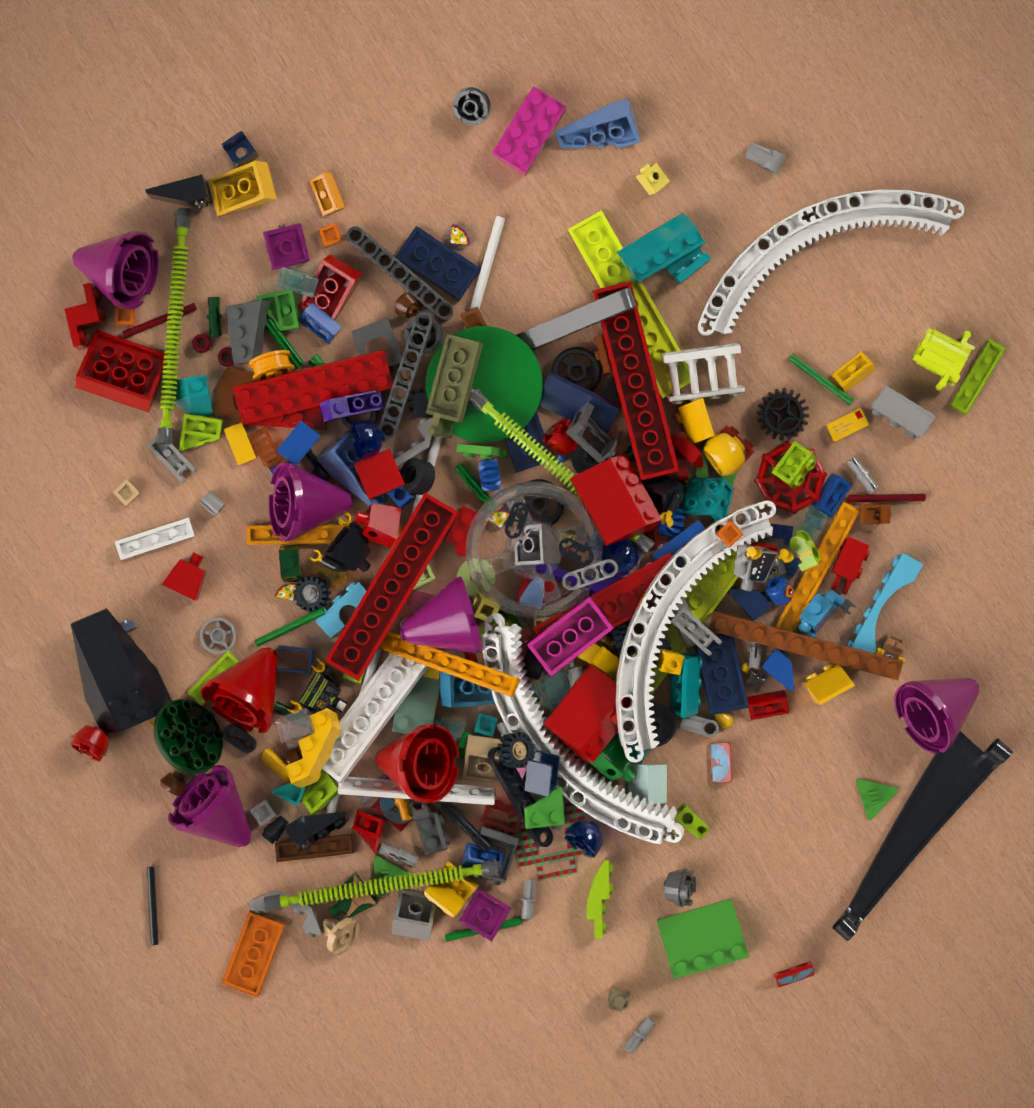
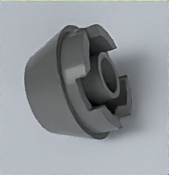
(471, 106)
(435, 338)
(680, 887)

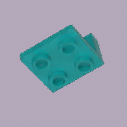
(688, 265)
(708, 497)

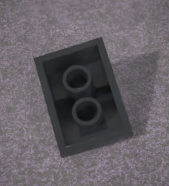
(186, 192)

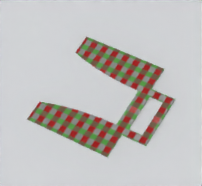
(527, 850)

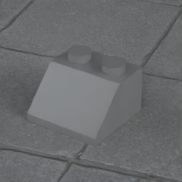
(413, 915)

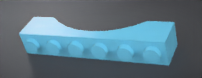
(903, 572)

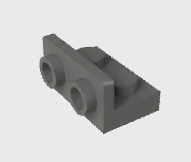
(432, 834)

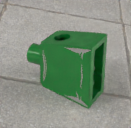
(613, 762)

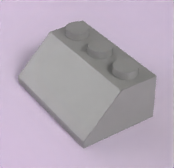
(901, 412)

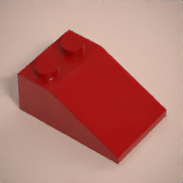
(334, 286)

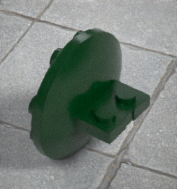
(188, 736)

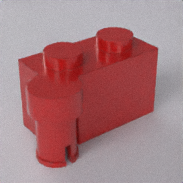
(460, 529)

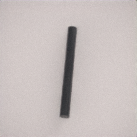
(152, 905)

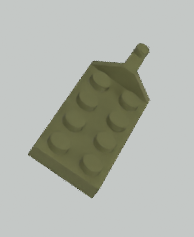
(452, 384)

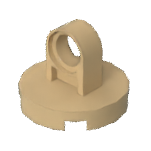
(341, 934)

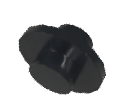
(583, 460)

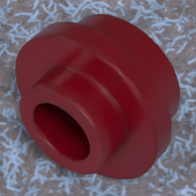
(195, 343)
(222, 353)

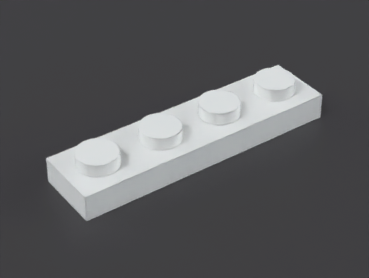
(154, 538)

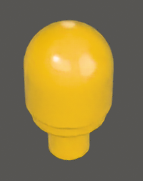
(724, 720)

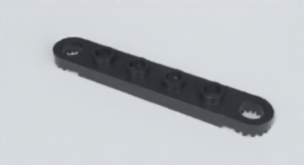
(520, 799)

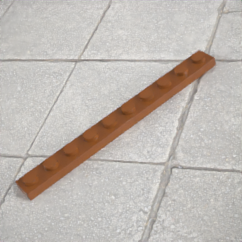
(806, 645)

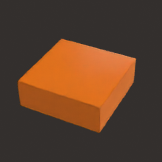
(330, 235)
(124, 317)
(729, 533)

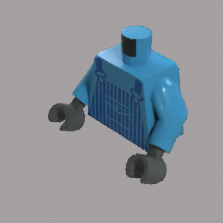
(820, 610)

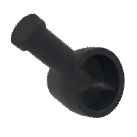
(318, 470)

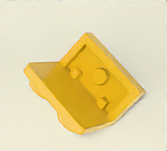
(451, 895)

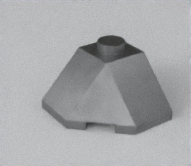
(536, 547)

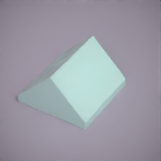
(649, 782)

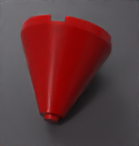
(246, 691)
(421, 762)

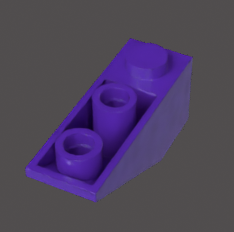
(351, 405)

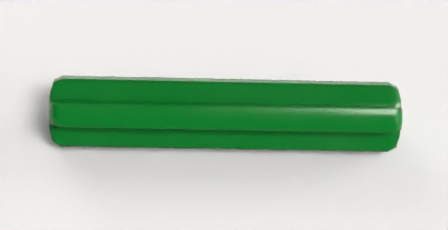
(283, 343)
(472, 483)

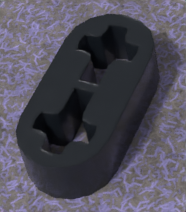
(521, 522)
(579, 547)
(242, 734)

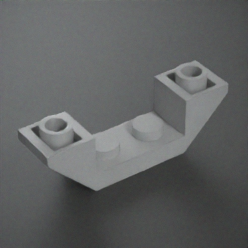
(418, 446)
(311, 925)

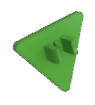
(874, 796)
(383, 869)

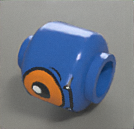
(779, 590)

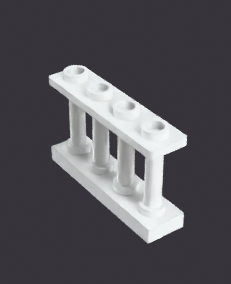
(691, 357)

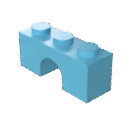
(331, 621)

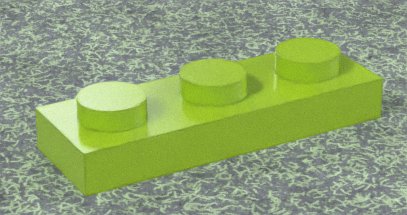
(221, 665)

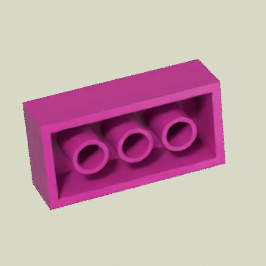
(529, 131)
(569, 636)

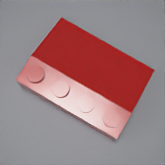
(121, 371)
(616, 500)
(587, 714)

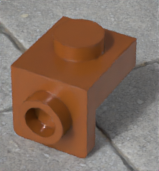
(875, 513)

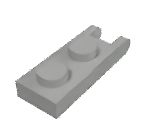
(171, 458)
(694, 630)

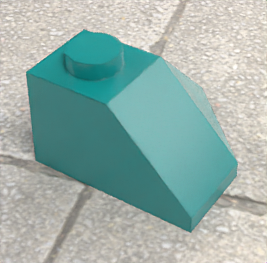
(194, 395)

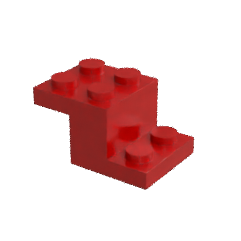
(85, 316)

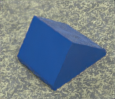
(298, 443)

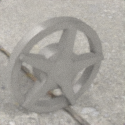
(218, 635)

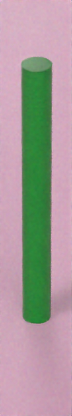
(821, 379)
(290, 626)
(468, 932)

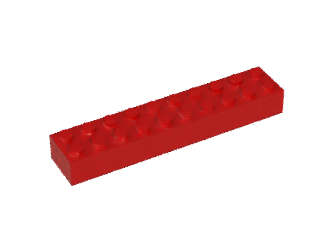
(637, 390)
(391, 587)

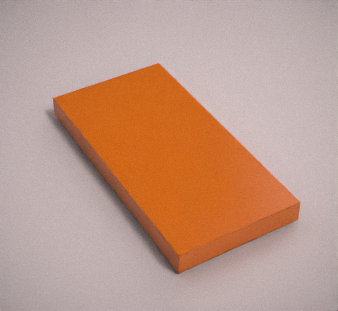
(253, 953)

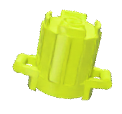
(943, 355)

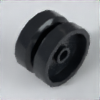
(665, 724)

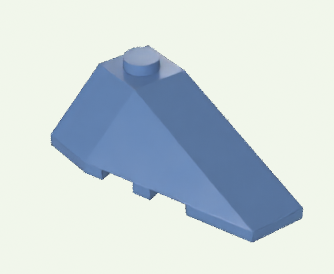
(606, 126)
(339, 462)

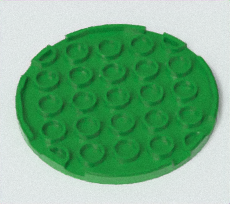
(507, 378)

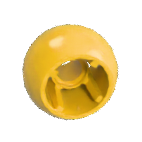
(725, 453)

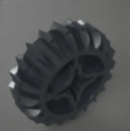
(791, 417)

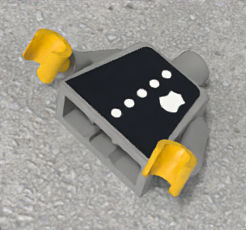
(756, 562)

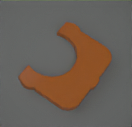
(223, 400)

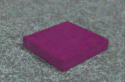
(286, 246)
(485, 914)

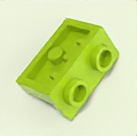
(795, 465)

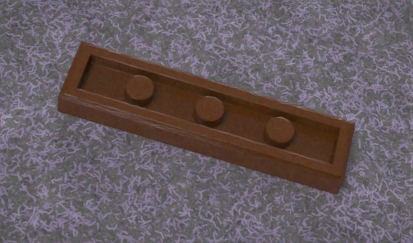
(321, 848)

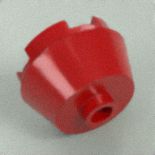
(558, 440)
(91, 742)

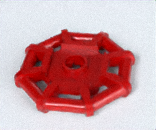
(783, 488)

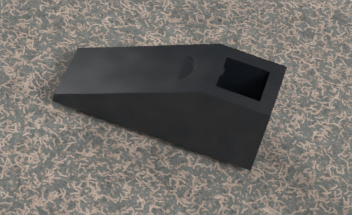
(309, 829)

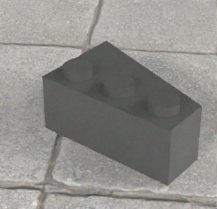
(246, 329)

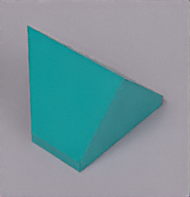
(290, 793)

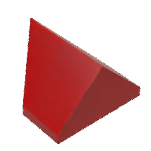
(369, 828)

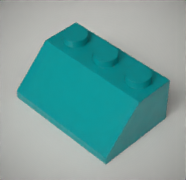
(686, 686)

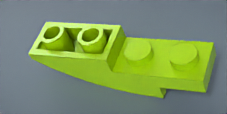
(599, 890)

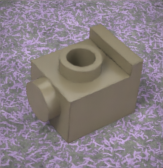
(618, 999)

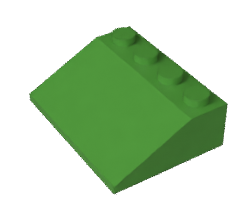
(702, 938)

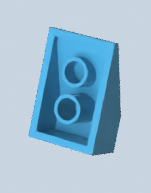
(461, 693)

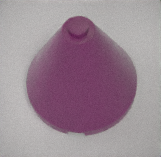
(121, 267)
(303, 502)
(445, 621)
(935, 710)
(212, 809)

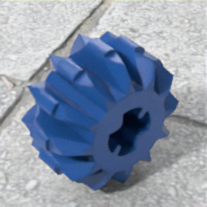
(489, 475)
(671, 531)

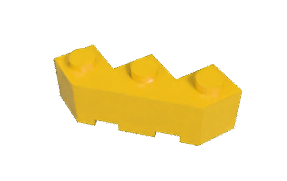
(315, 749)

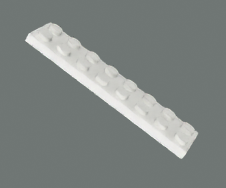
(371, 713)

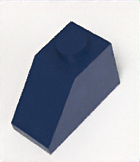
(751, 602)

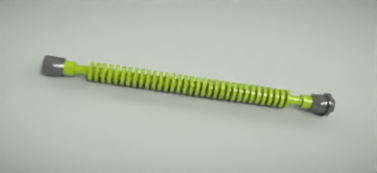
(182, 223)
(479, 401)
(486, 868)

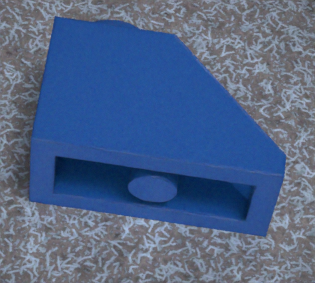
(780, 668)

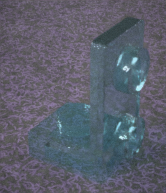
(813, 523)

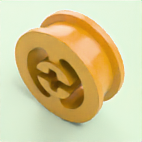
(271, 364)

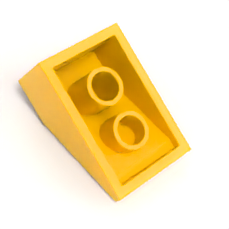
(242, 188)
(695, 421)
(827, 683)

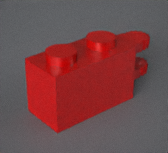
(849, 562)

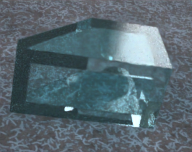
(297, 281)

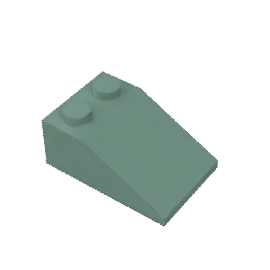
(418, 706)

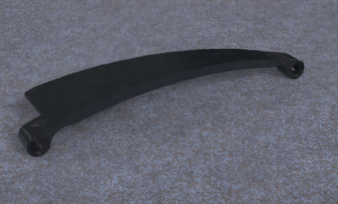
(937, 795)

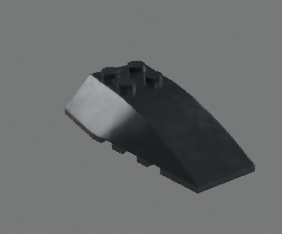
(116, 674)

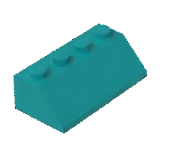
(661, 248)

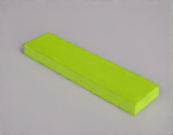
(977, 376)

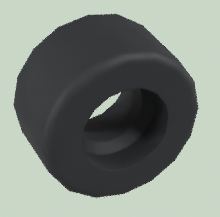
(417, 476)
(533, 666)

